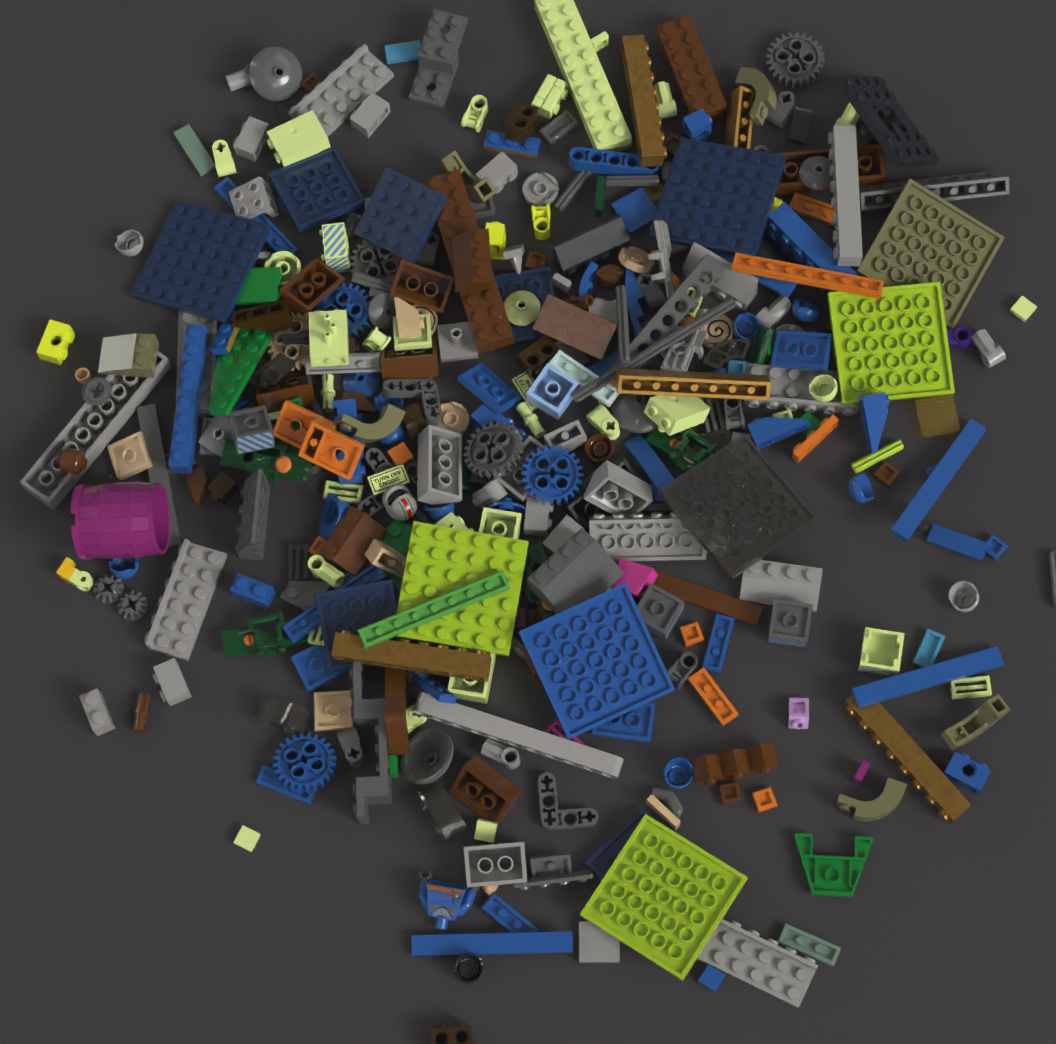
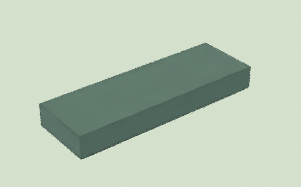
(194, 150)
(809, 945)

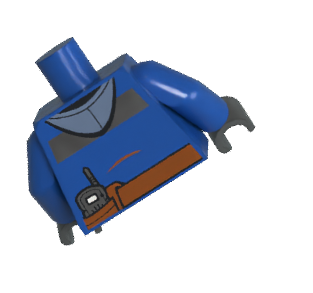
(445, 899)

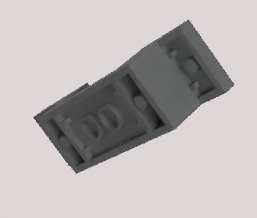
(370, 714)

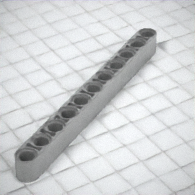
(519, 736)

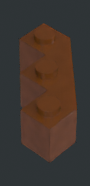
(735, 764)

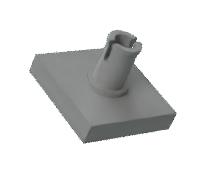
(456, 342)
(216, 434)

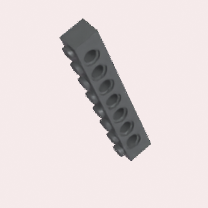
(947, 187)
(706, 265)

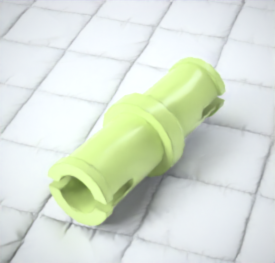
(327, 393)
(530, 420)

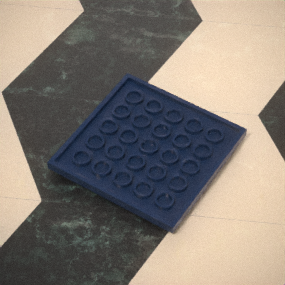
(718, 196)
(200, 261)

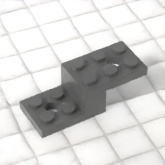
(438, 59)

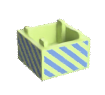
(336, 247)
(881, 651)

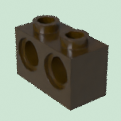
(522, 123)
(535, 354)
(452, 1032)

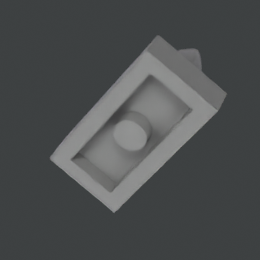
(514, 255)

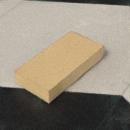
(663, 812)

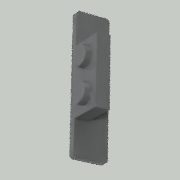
(553, 869)

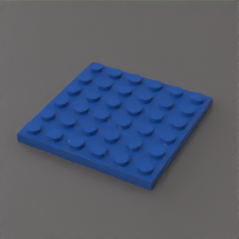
(596, 661)

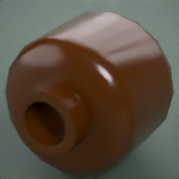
(72, 461)

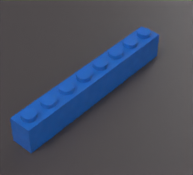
(189, 399)

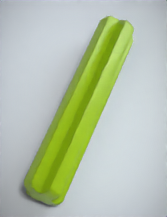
(874, 458)

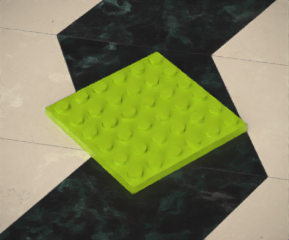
(891, 343)
(450, 558)
(663, 897)

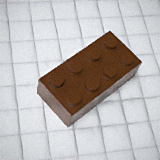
(575, 326)

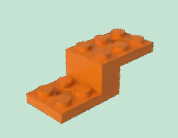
(318, 439)

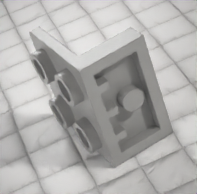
(253, 199)

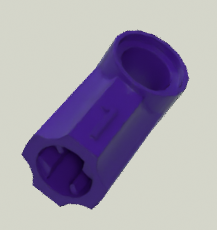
(953, 339)

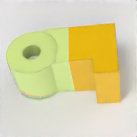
(79, 579)

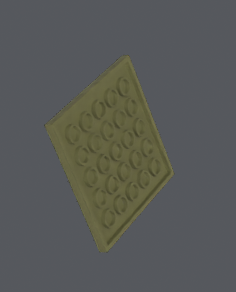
(931, 243)

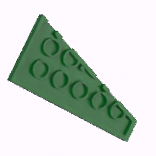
(236, 368)

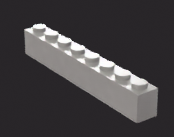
(846, 196)

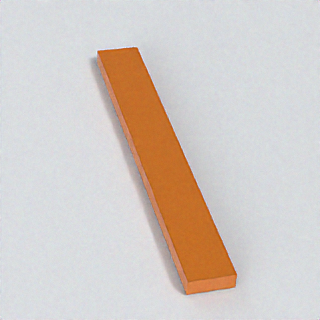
(807, 275)

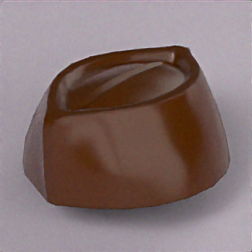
(610, 276)
(599, 448)

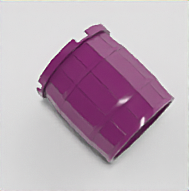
(120, 520)

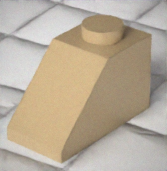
(408, 319)
(386, 558)

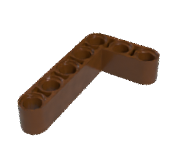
(396, 711)

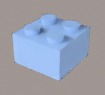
(552, 391)

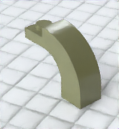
(765, 93)
(477, 188)
(366, 433)
(976, 723)
(876, 808)

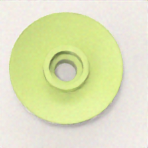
(525, 315)

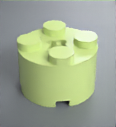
(288, 262)

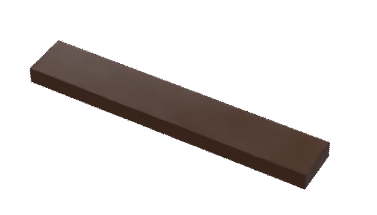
(709, 599)

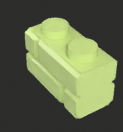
(550, 96)

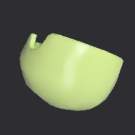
(823, 388)

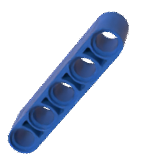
(604, 165)

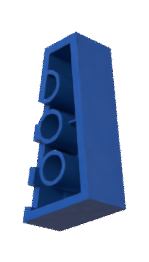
(349, 408)

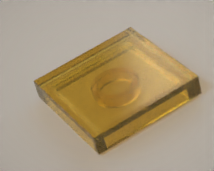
(937, 416)

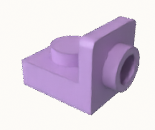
(798, 713)

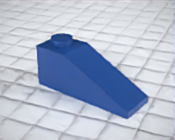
(874, 415)
(771, 430)

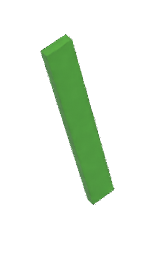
(434, 609)

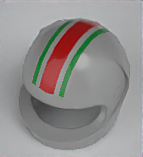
(403, 507)

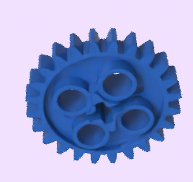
(356, 300)
(552, 491)
(311, 777)

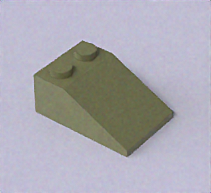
(129, 355)

